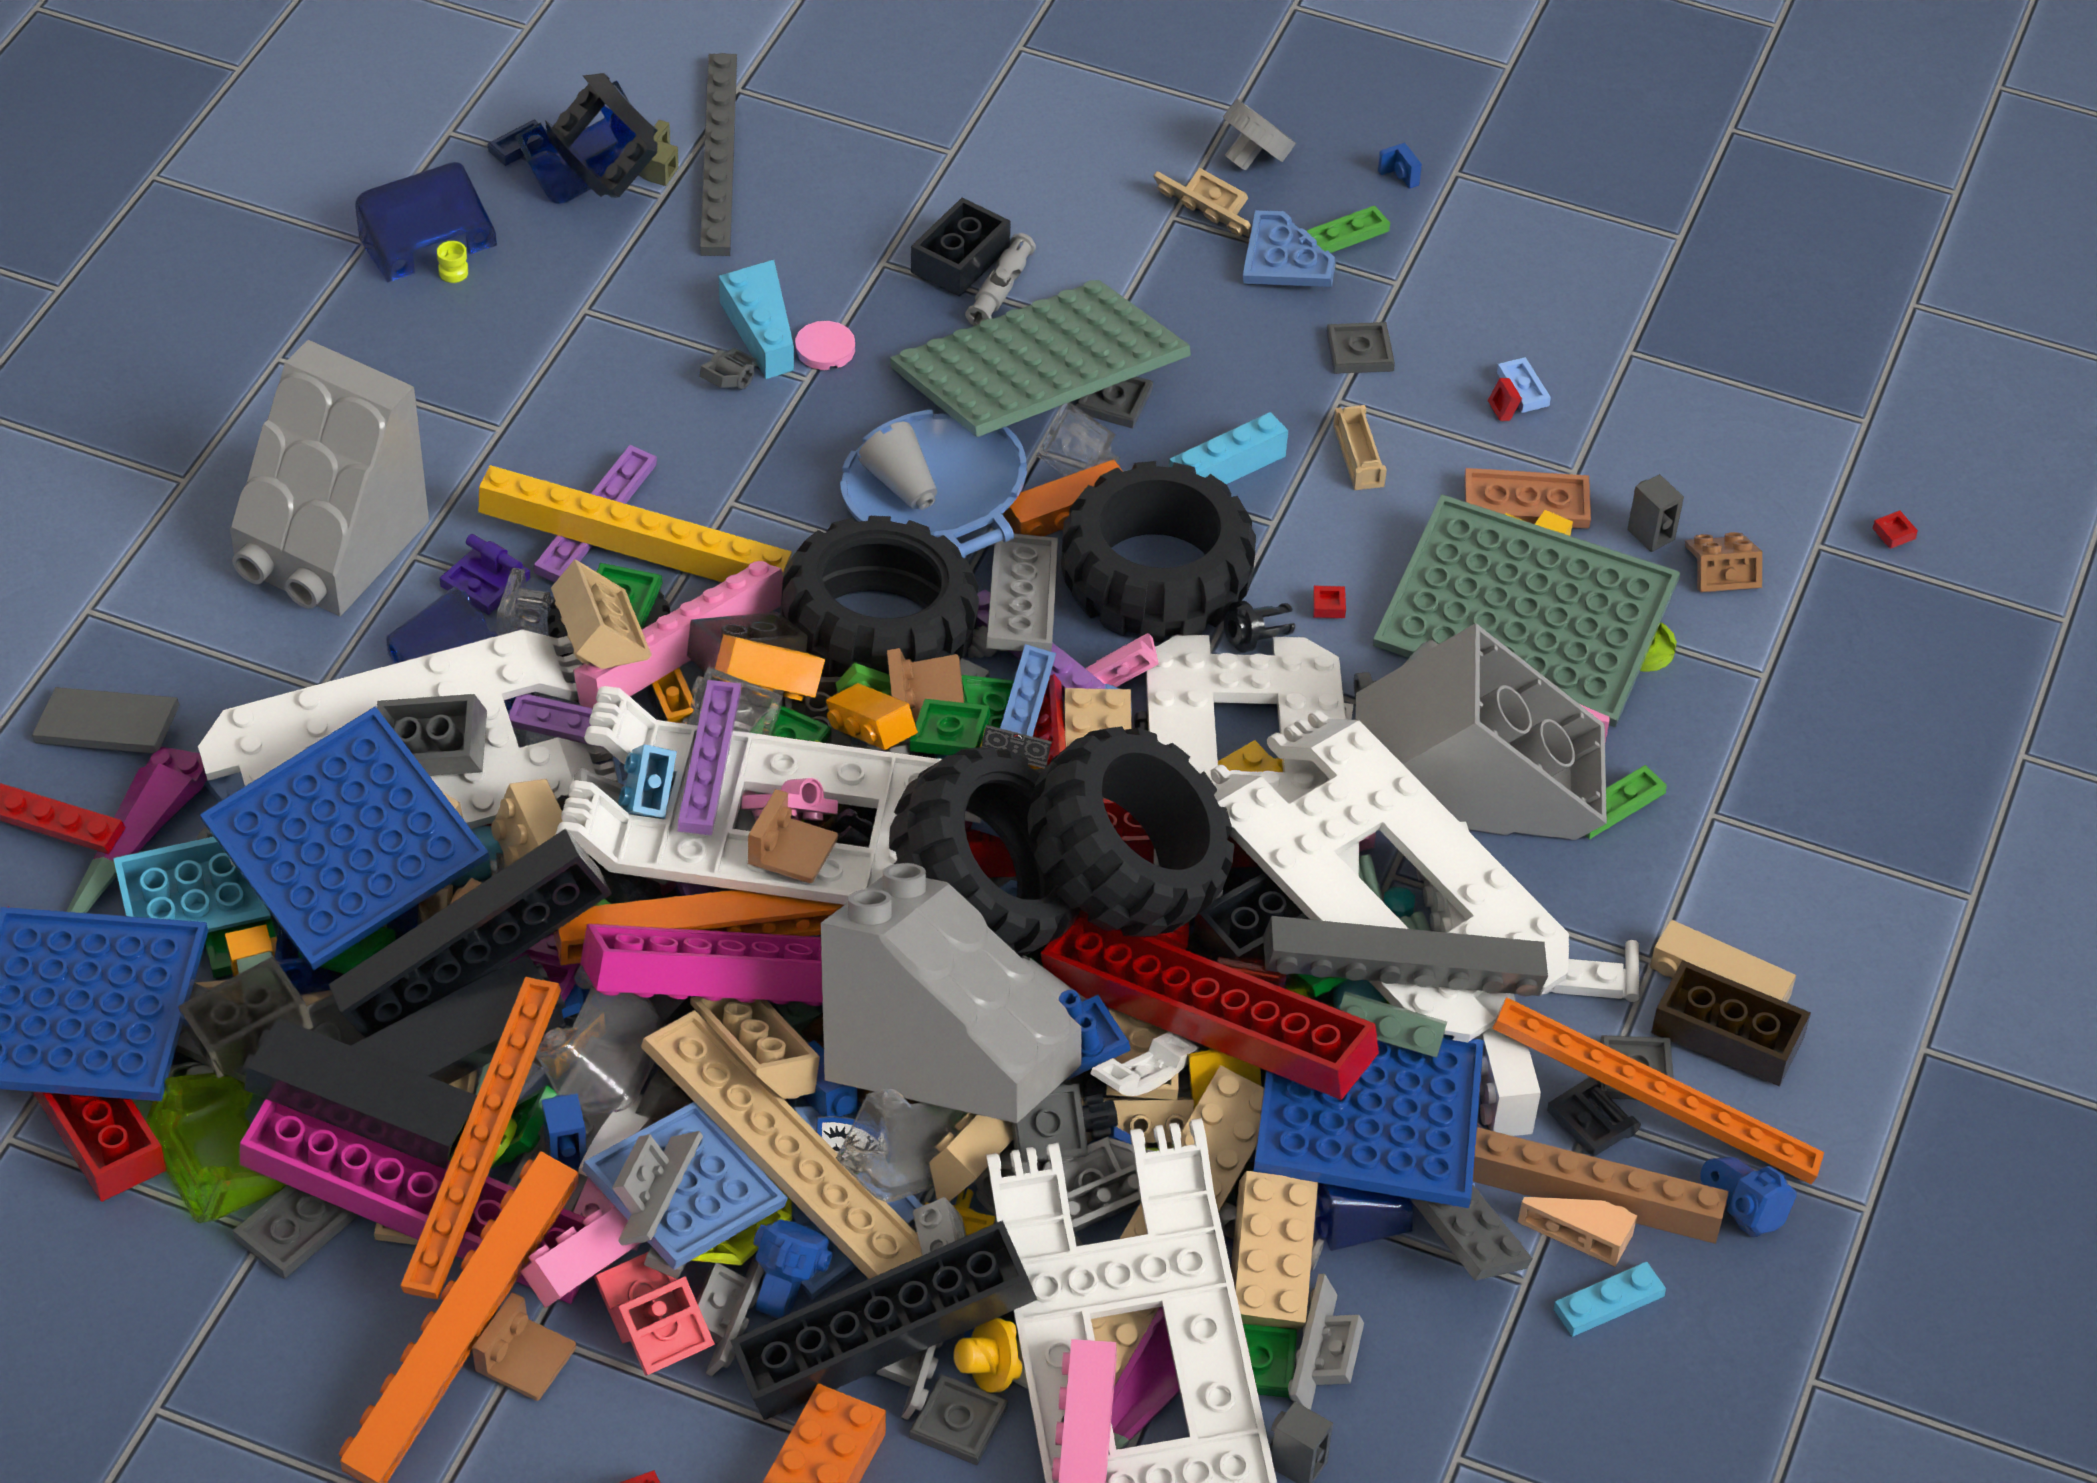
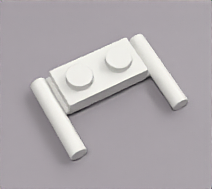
(1604, 978)

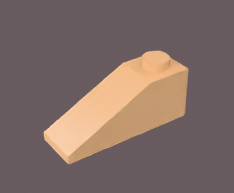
(1583, 1224)

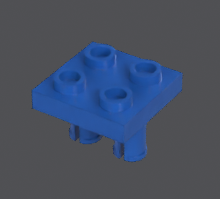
(1099, 1031)

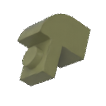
(665, 162)

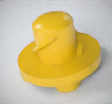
(990, 1355)

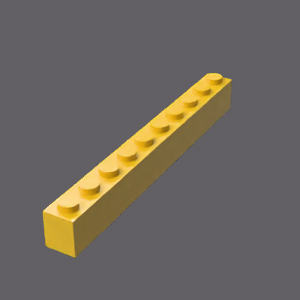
(621, 526)

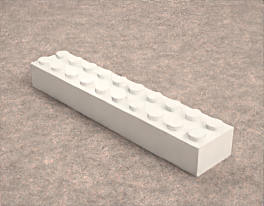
(1507, 1073)

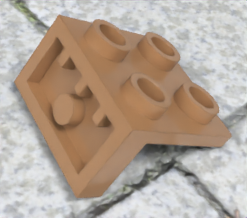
(1726, 562)
(924, 679)
(788, 844)
(520, 1350)

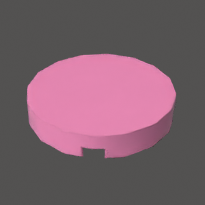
(825, 345)

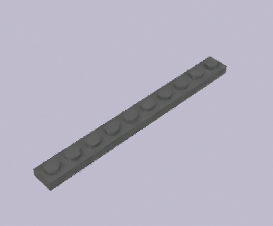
(719, 155)

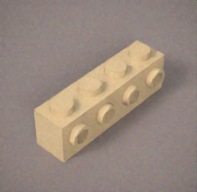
(1149, 1112)

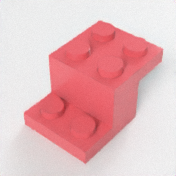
(653, 1313)

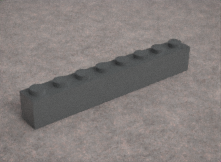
(1405, 956)

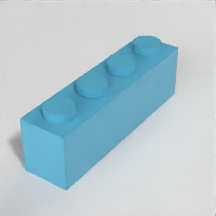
(1238, 450)

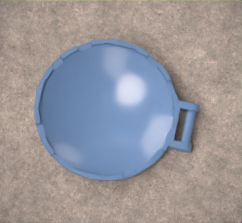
(972, 478)

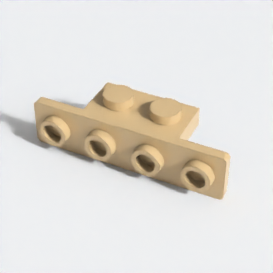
(1210, 195)

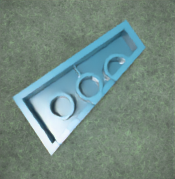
(759, 315)

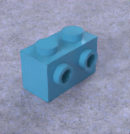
(648, 781)

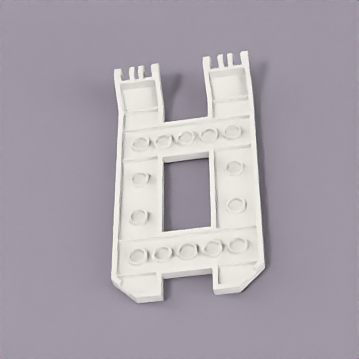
(1295, 678)
(274, 729)
(755, 764)
(1370, 793)
(1173, 1267)

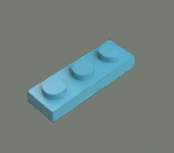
(1609, 1299)

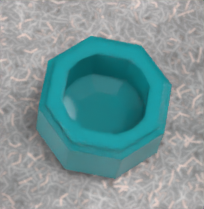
(1400, 901)

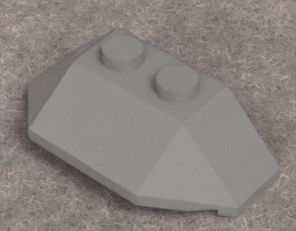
(1100, 1182)

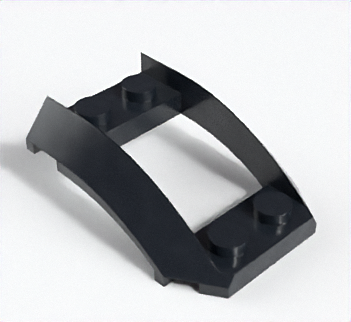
(580, 114)

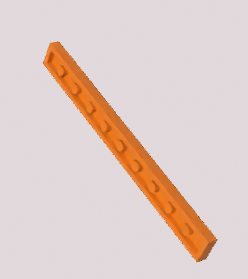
(1658, 1090)
(480, 1139)

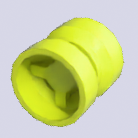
(452, 261)

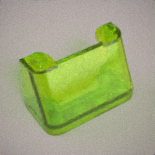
(200, 1142)

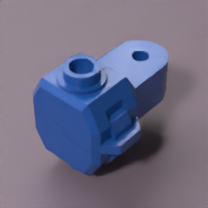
(1755, 1198)
(788, 1257)

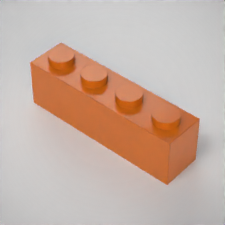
(1048, 505)

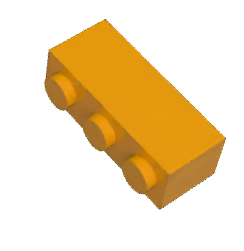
(770, 666)
(871, 716)

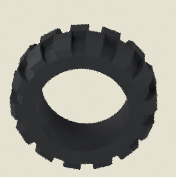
(1159, 503)
(1093, 861)

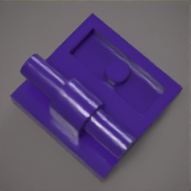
(482, 573)

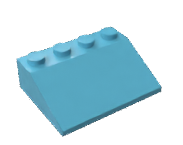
(188, 884)

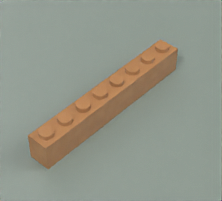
(1564, 1174)

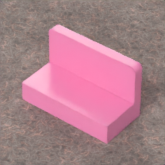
(1126, 662)

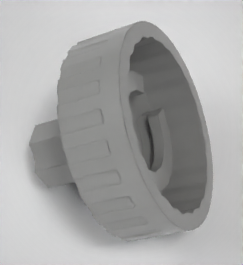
(1255, 135)

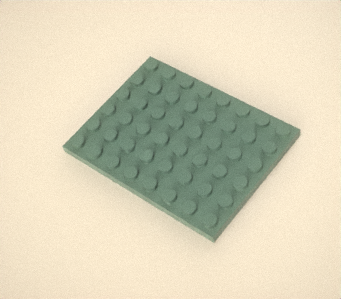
(1038, 357)
(1547, 596)

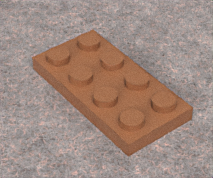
(1530, 493)

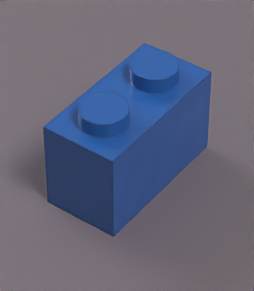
(564, 1130)

